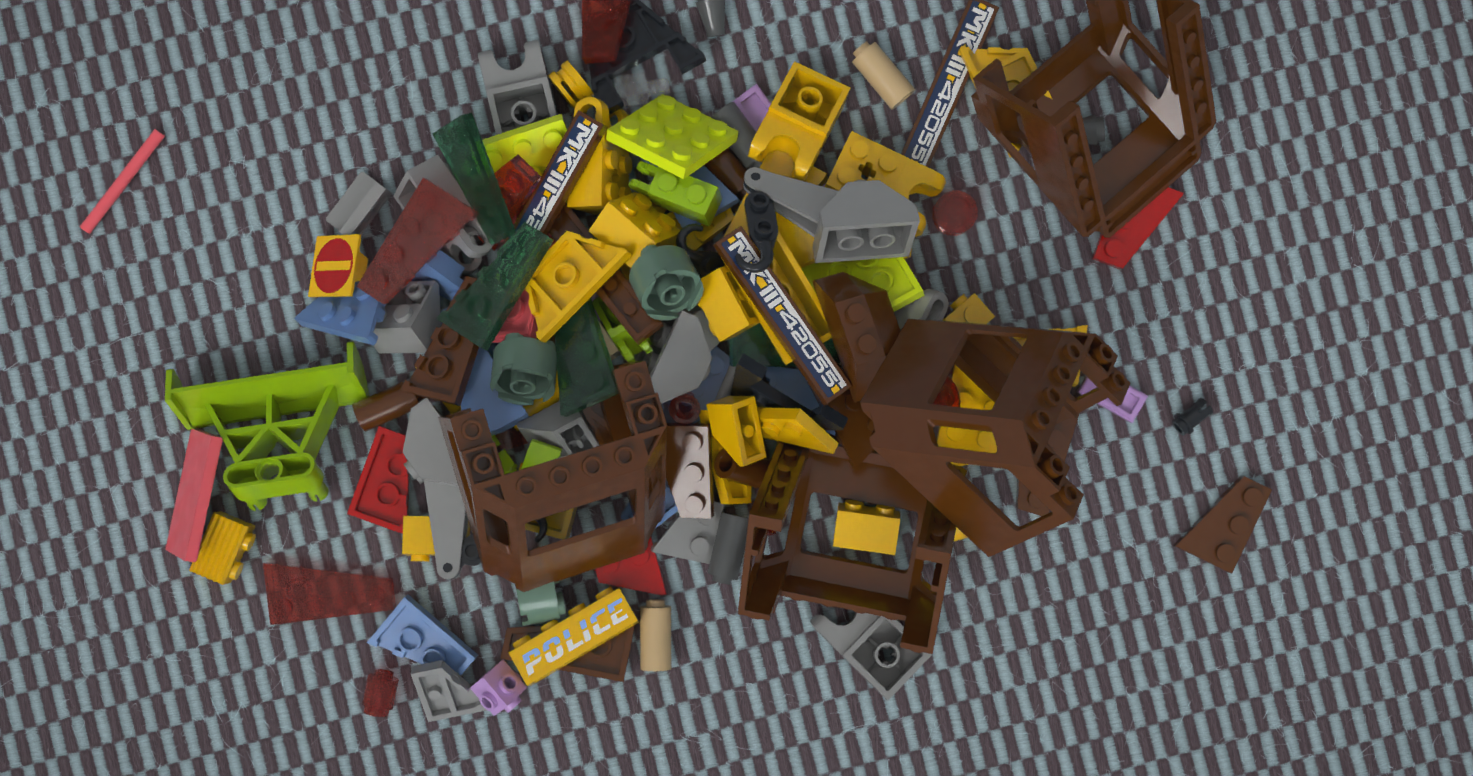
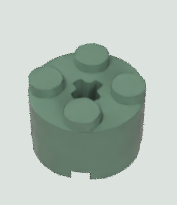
(665, 281)
(524, 369)
(541, 604)

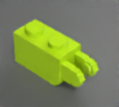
(682, 196)
(618, 334)

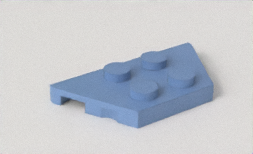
(345, 316)

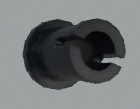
(1191, 417)

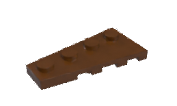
(605, 661)

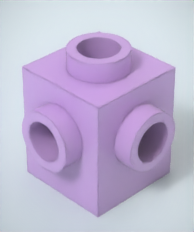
(499, 688)

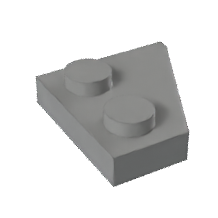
(690, 537)
(443, 691)

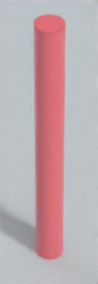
(122, 181)

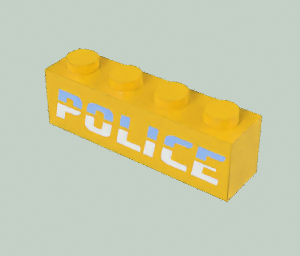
(572, 637)

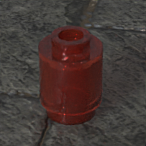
(380, 693)

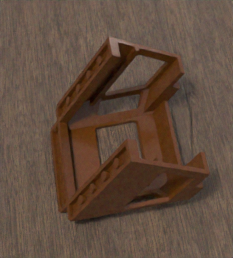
(1053, 131)
(1029, 397)
(627, 464)
(835, 579)

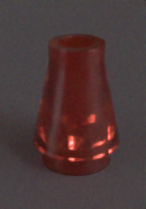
(684, 414)

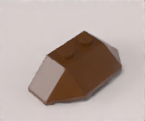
(859, 325)

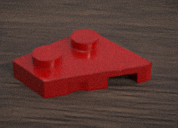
(635, 573)

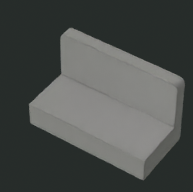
(358, 205)

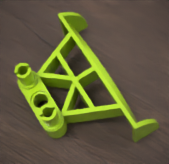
(270, 397)

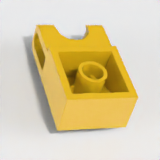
(800, 118)
(878, 162)
(607, 170)

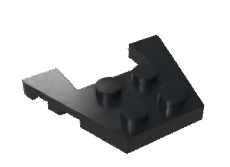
(642, 38)
(749, 382)

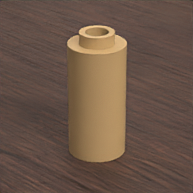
(882, 74)
(655, 636)

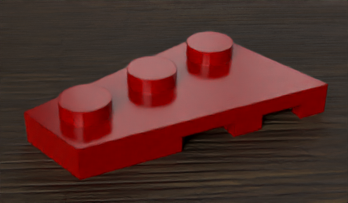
(1125, 242)
(384, 483)

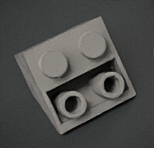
(409, 319)
(568, 433)

